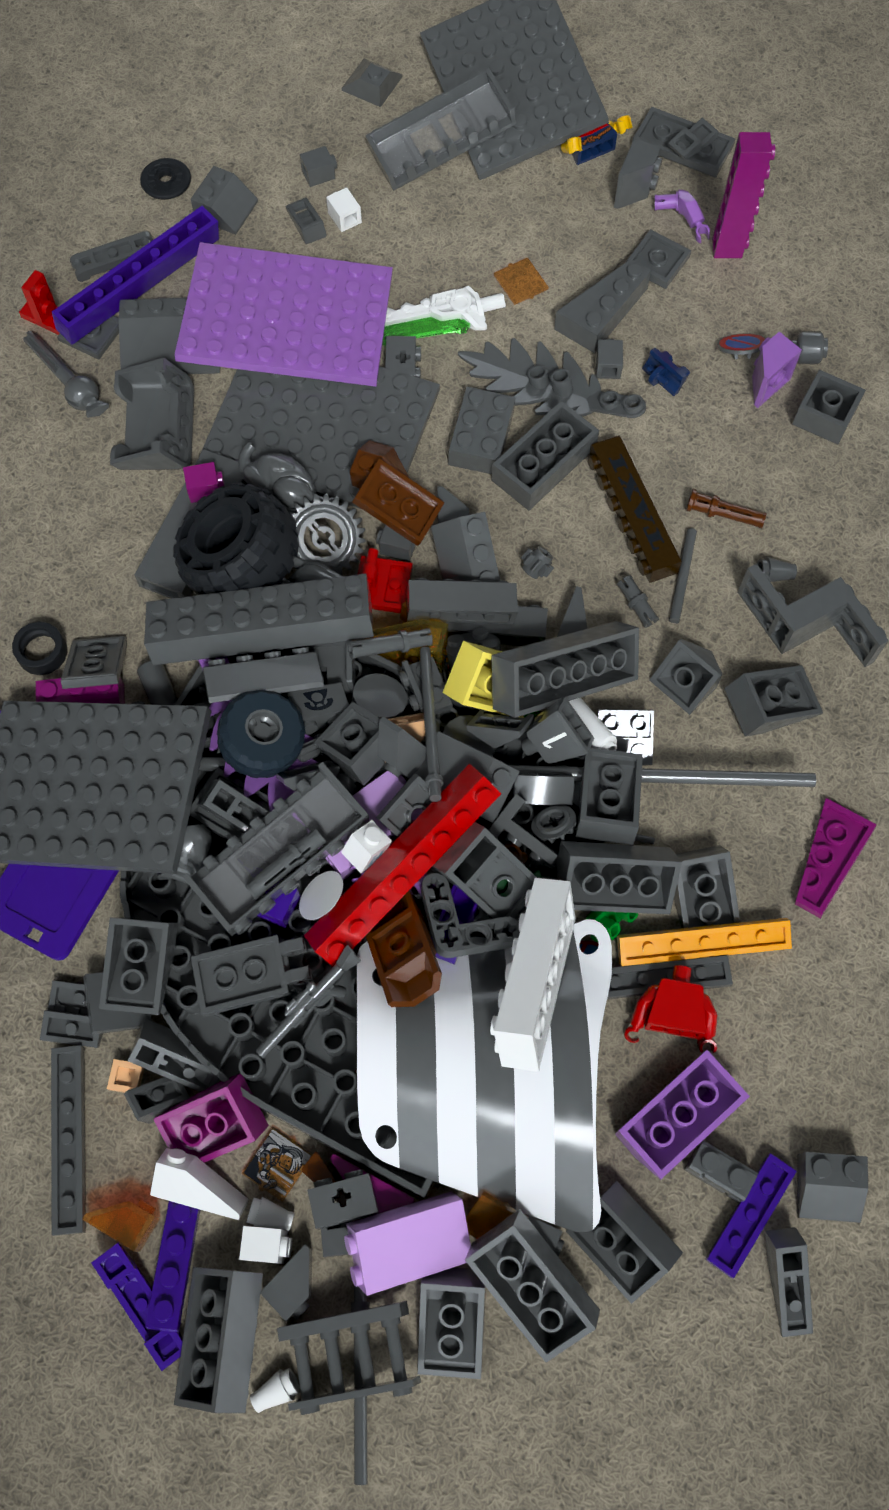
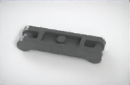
(107, 255)

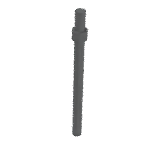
(360, 1404)

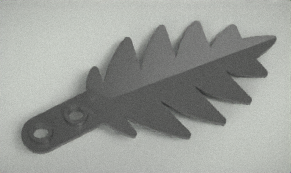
(548, 382)

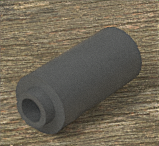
(156, 684)

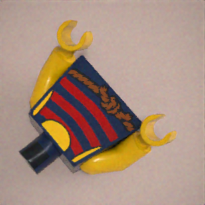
(596, 141)

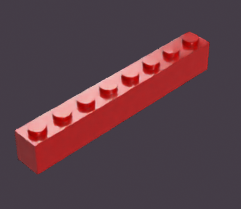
(402, 864)

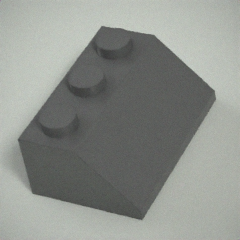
(465, 549)
(628, 1244)

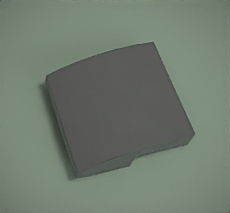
(68, 1016)

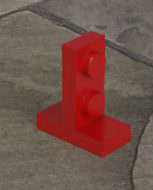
(39, 302)

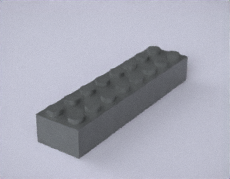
(258, 619)

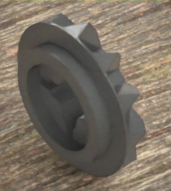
(560, 814)

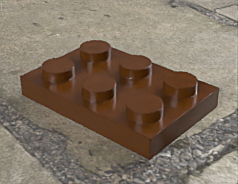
(398, 502)

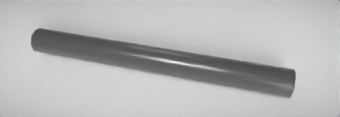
(683, 576)

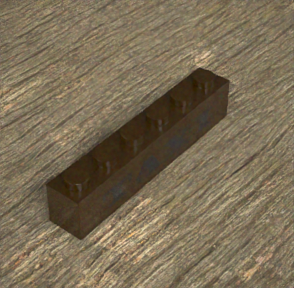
(634, 509)

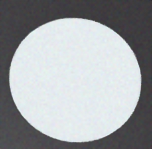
(321, 895)

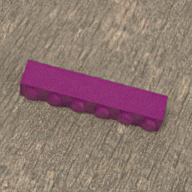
(742, 194)

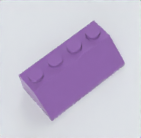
(682, 1115)

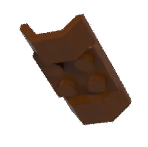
(405, 955)

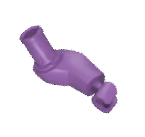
(688, 207)

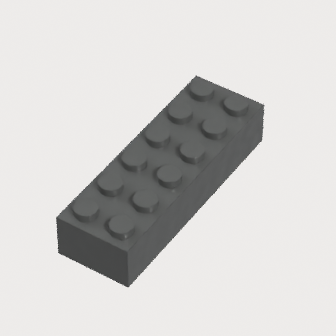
(565, 666)

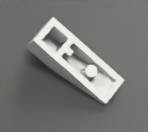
(191, 1182)

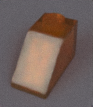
(125, 1222)

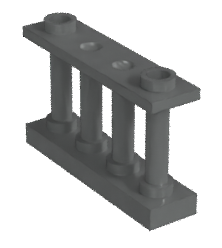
(329, 1330)

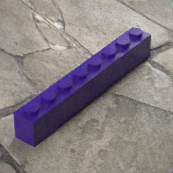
(135, 275)

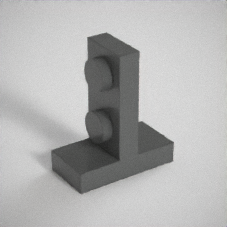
(518, 834)

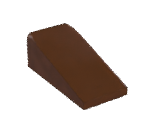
(317, 1170)

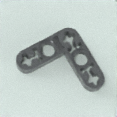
(458, 932)

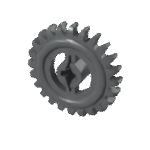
(338, 513)

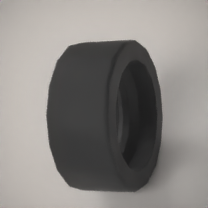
(30, 632)

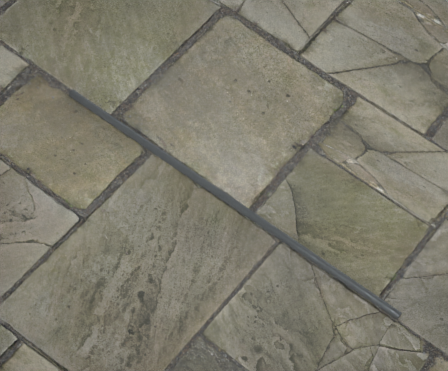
(675, 776)

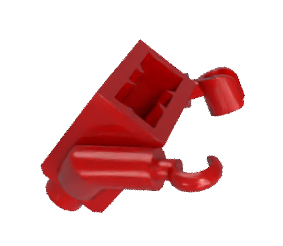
(676, 1009)

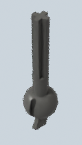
(79, 390)

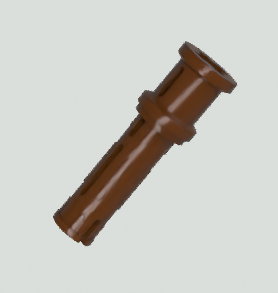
(714, 506)

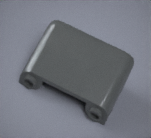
(156, 417)

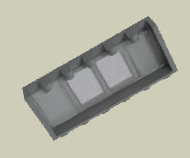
(441, 129)
(315, 804)

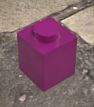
(202, 480)

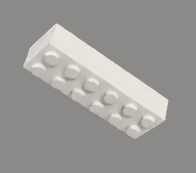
(534, 975)

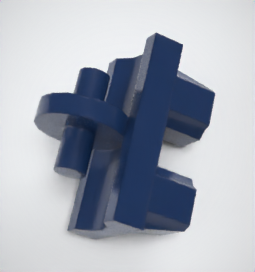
(665, 372)

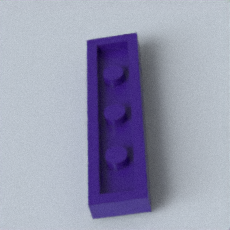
(750, 1216)
(173, 1268)

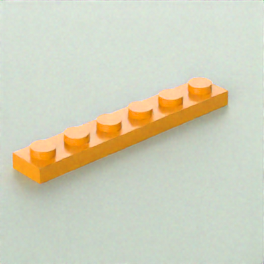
(704, 941)

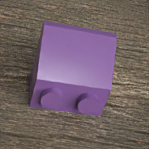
(773, 367)

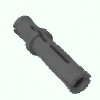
(402, 641)
(285, 863)

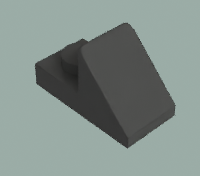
(155, 1098)

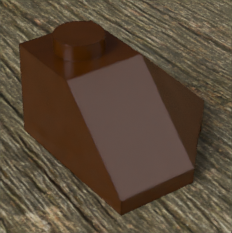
(368, 456)

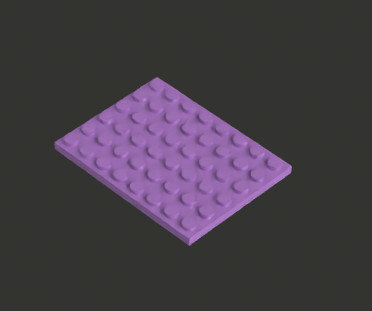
(285, 314)

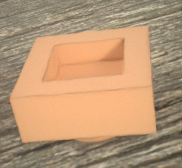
(124, 1076)

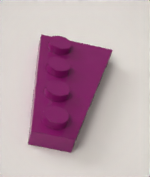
(833, 853)

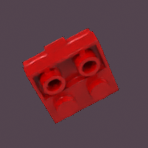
(386, 581)

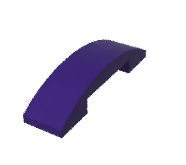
(134, 1294)

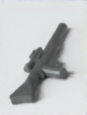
(312, 996)

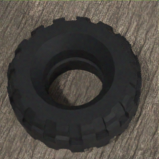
(235, 541)

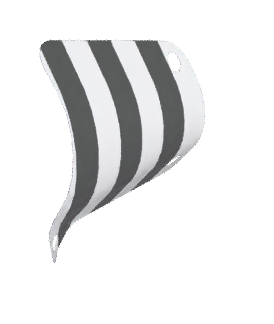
(464, 1114)

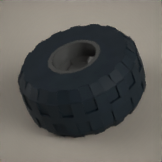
(260, 734)

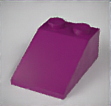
(213, 1121)

